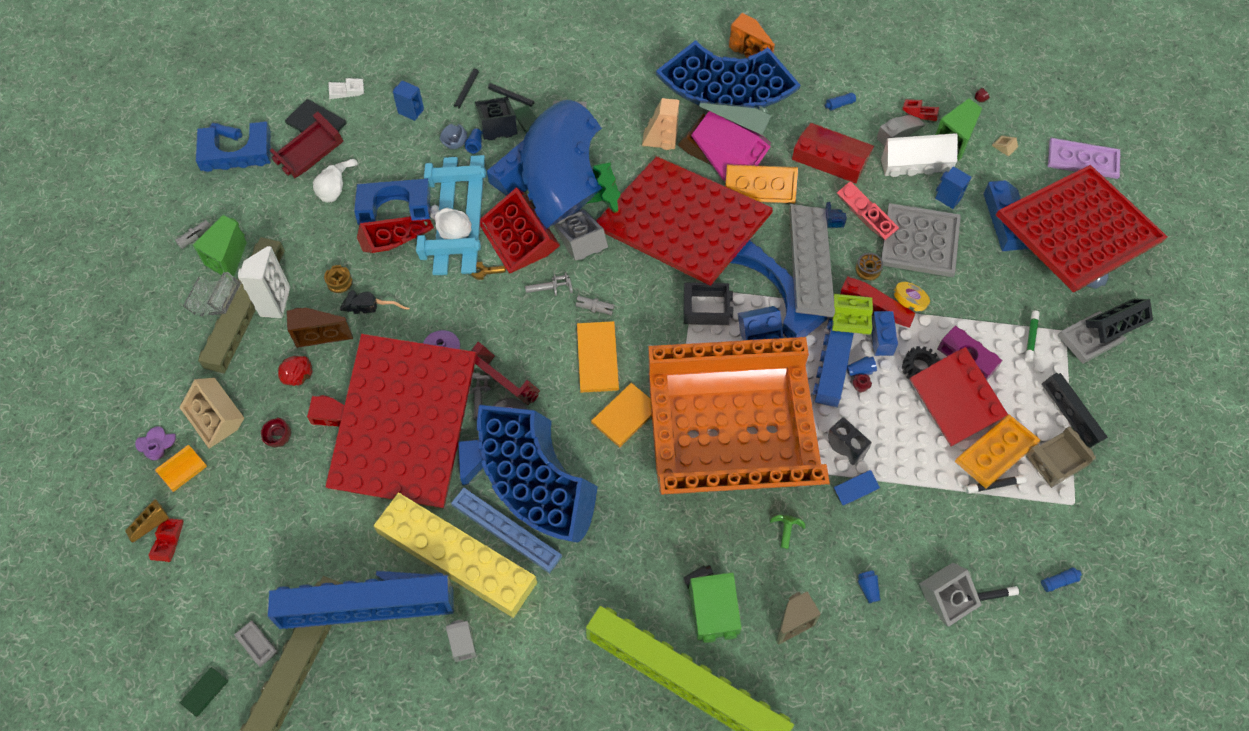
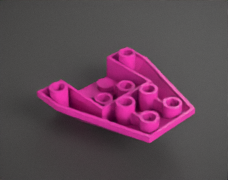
(729, 143)

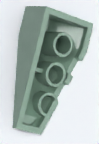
(746, 116)

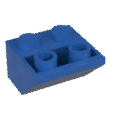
(760, 324)

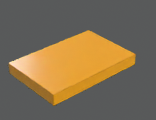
(624, 415)

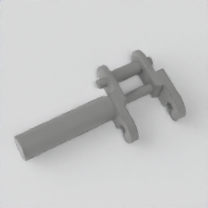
(550, 285)
(477, 391)

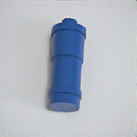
(840, 101)
(229, 132)
(1062, 579)

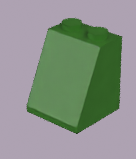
(960, 122)
(222, 246)
(715, 607)

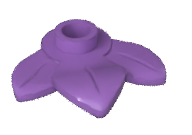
(155, 443)

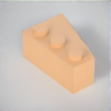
(663, 125)

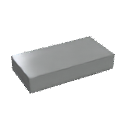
(255, 643)

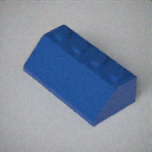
(508, 171)
(997, 196)

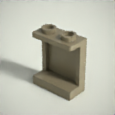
(1061, 457)

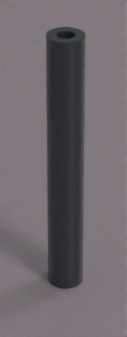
(466, 88)
(509, 94)

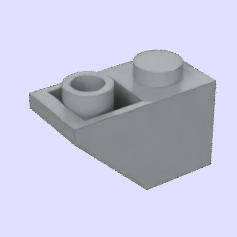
(461, 640)

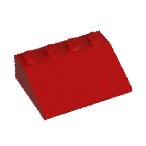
(832, 152)
(517, 232)
(958, 396)

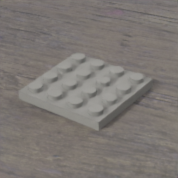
(923, 242)

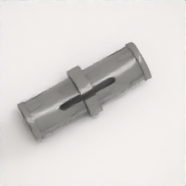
(183, 241)
(595, 305)

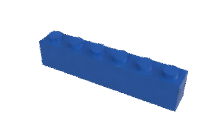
(834, 367)

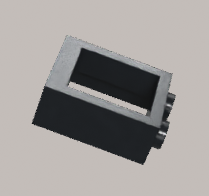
(706, 290)

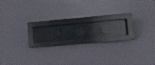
(1121, 313)
(1074, 410)

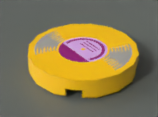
(911, 296)

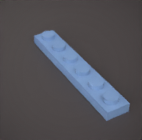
(506, 530)

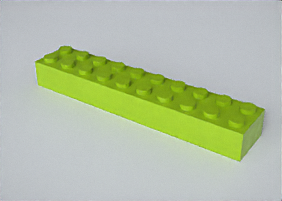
(681, 675)

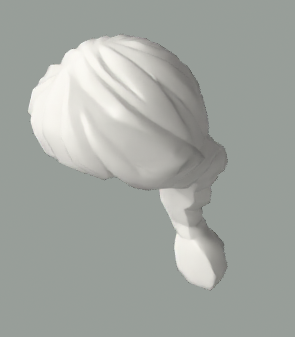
(329, 183)
(451, 223)

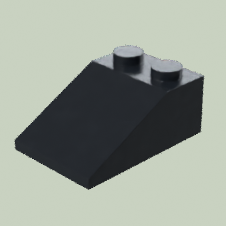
(496, 118)

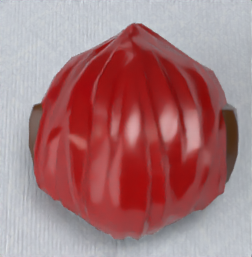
(294, 370)

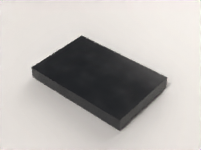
(303, 117)

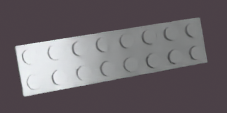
(811, 261)

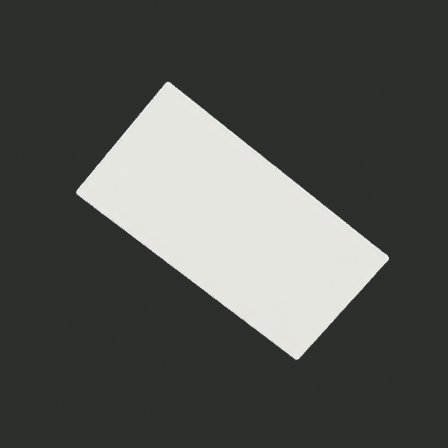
(892, 415)

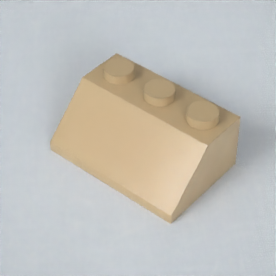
(211, 411)

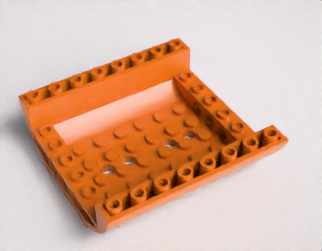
(728, 391)

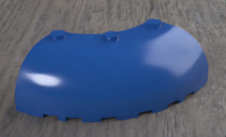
(745, 82)
(558, 161)
(529, 476)

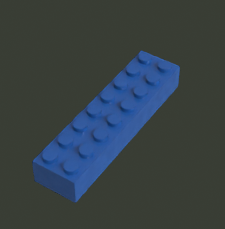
(361, 601)

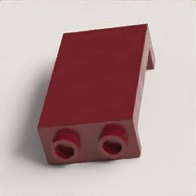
(307, 147)
(527, 392)

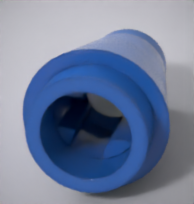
(474, 141)
(863, 366)
(869, 584)

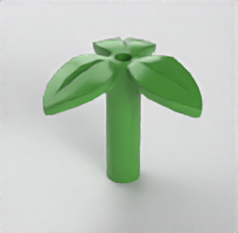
(788, 522)

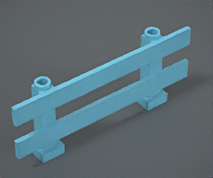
(467, 246)

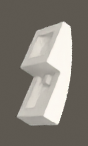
(351, 88)

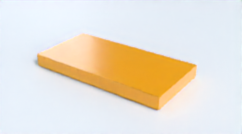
(763, 182)
(597, 357)
(997, 451)

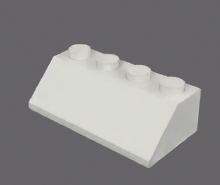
(919, 154)
(265, 283)

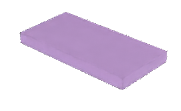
(1076, 156)

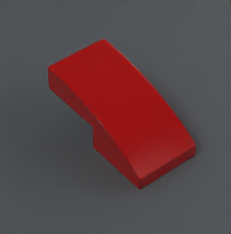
(915, 108)
(167, 539)

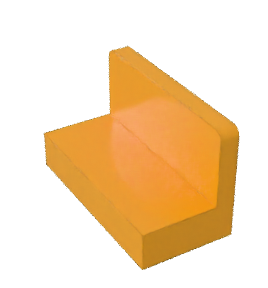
(180, 468)

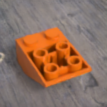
(749, 36)

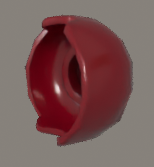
(276, 427)

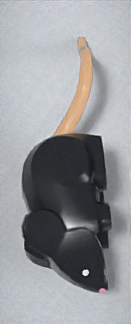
(364, 302)

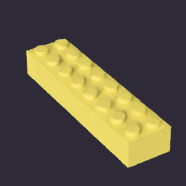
(456, 554)

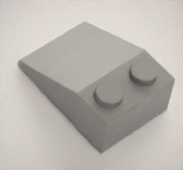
(581, 235)

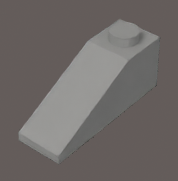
(899, 127)

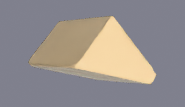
(1006, 145)

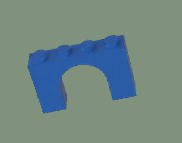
(253, 153)
(373, 195)

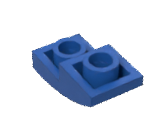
(856, 487)

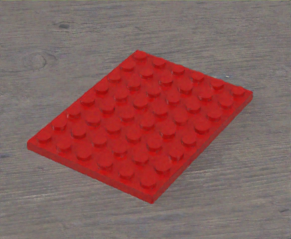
(684, 219)
(1081, 227)
(402, 420)

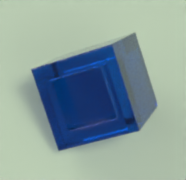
(835, 218)

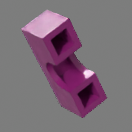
(957, 339)

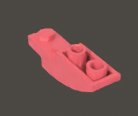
(867, 211)

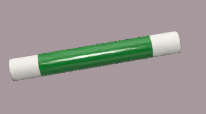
(1032, 336)

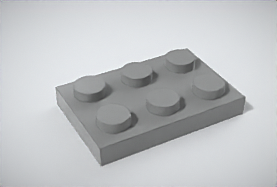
(1085, 341)

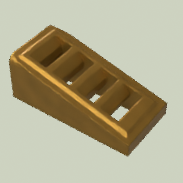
(146, 521)

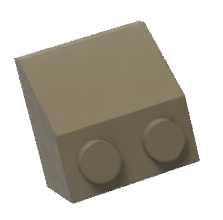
(798, 616)

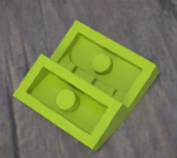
(852, 314)

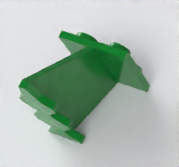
(609, 193)

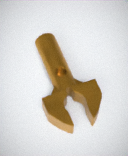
(487, 270)

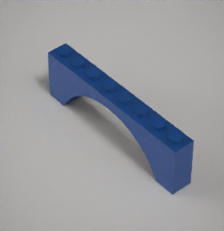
(795, 323)

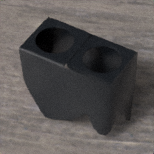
(838, 445)

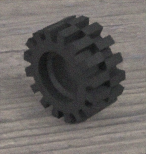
(918, 354)

